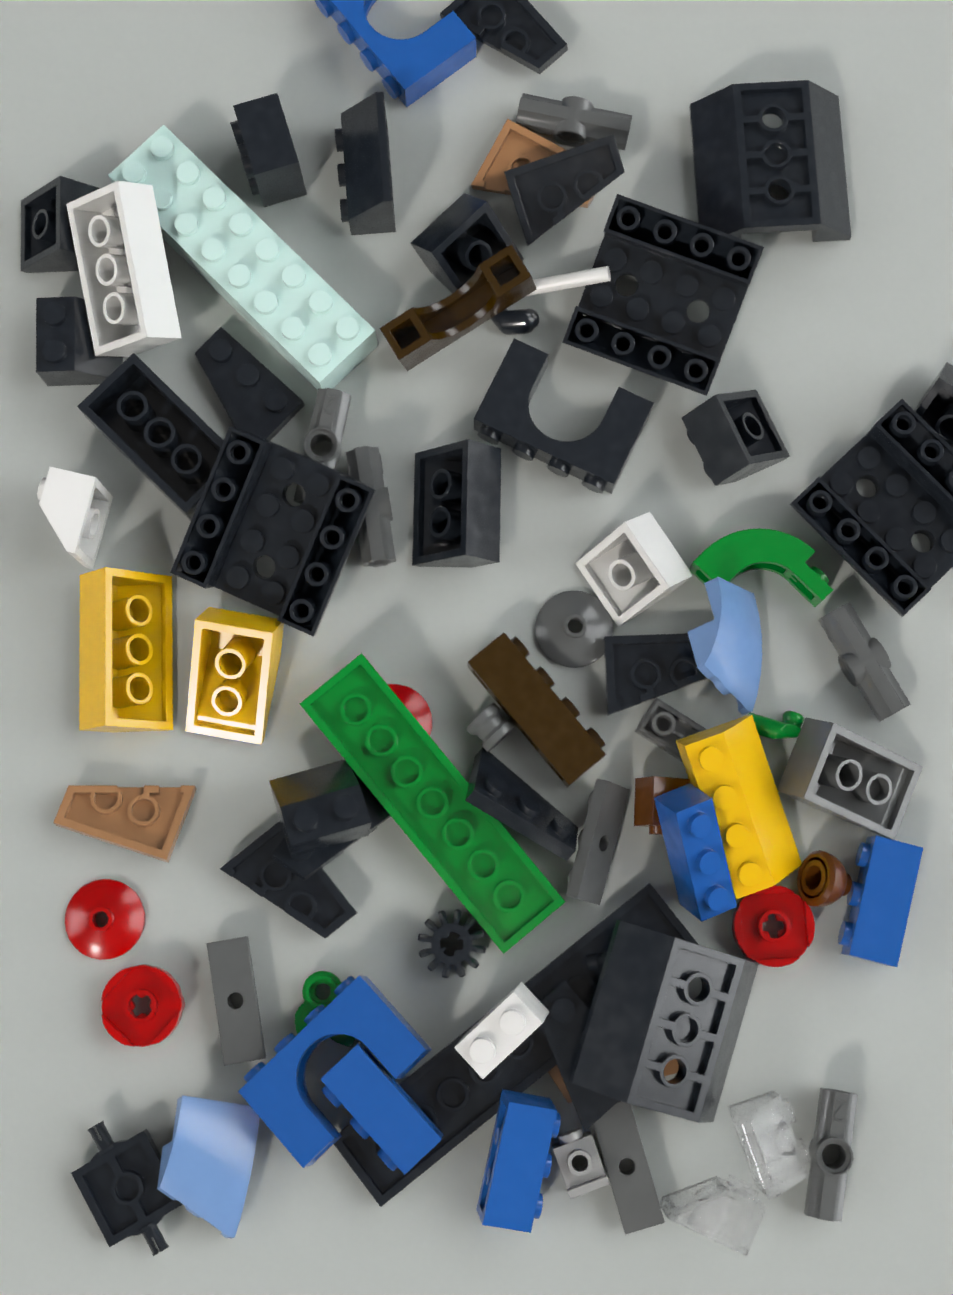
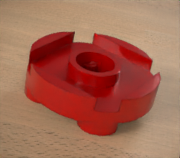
(790, 941)
(118, 1005)

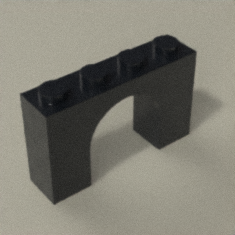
(594, 459)

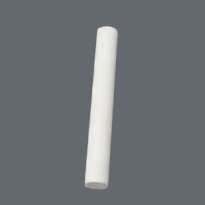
(571, 280)

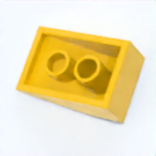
(233, 674)

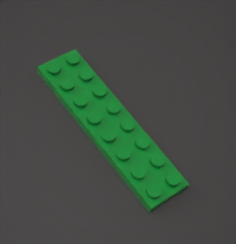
(429, 803)

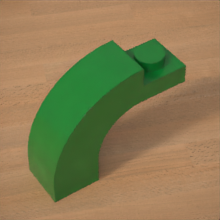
(764, 551)

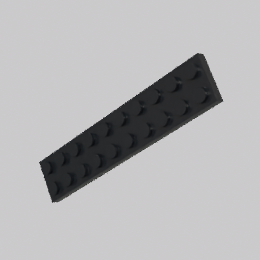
(455, 1093)

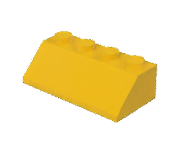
(125, 651)
(753, 827)

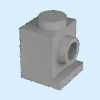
(579, 1180)

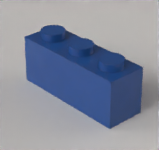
(695, 851)
(880, 900)
(380, 1109)
(518, 1161)

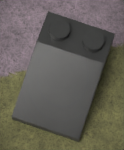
(849, 777)

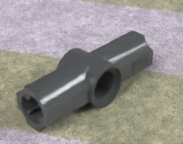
(572, 120)
(326, 425)
(375, 532)
(864, 662)
(828, 1181)

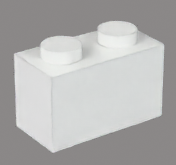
(502, 1030)

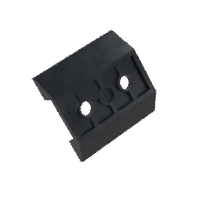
(742, 158)
(674, 266)
(912, 496)
(249, 517)
(647, 1019)

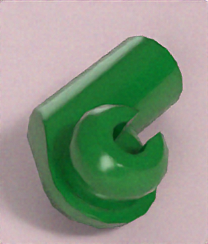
(775, 729)

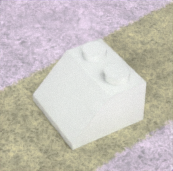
(76, 510)
(633, 568)

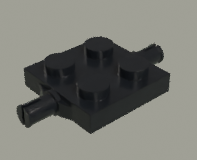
(123, 1188)

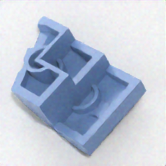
(731, 644)
(210, 1160)

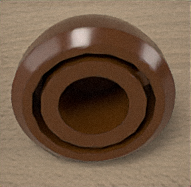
(822, 879)

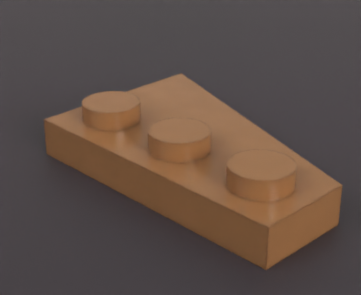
(512, 149)
(128, 817)

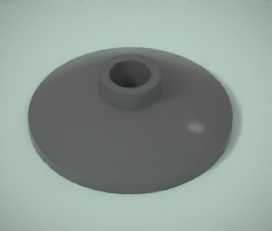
(571, 648)

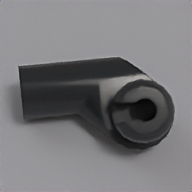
(516, 321)

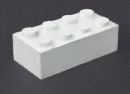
(123, 269)

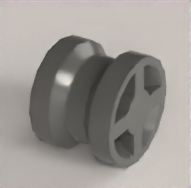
(490, 727)

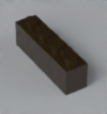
(536, 709)

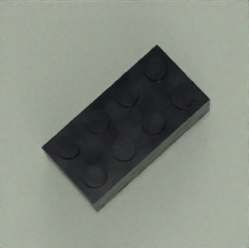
(155, 432)

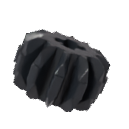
(459, 954)

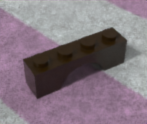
(488, 292)

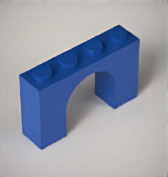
(406, 65)
(280, 1089)

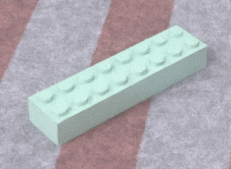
(249, 263)

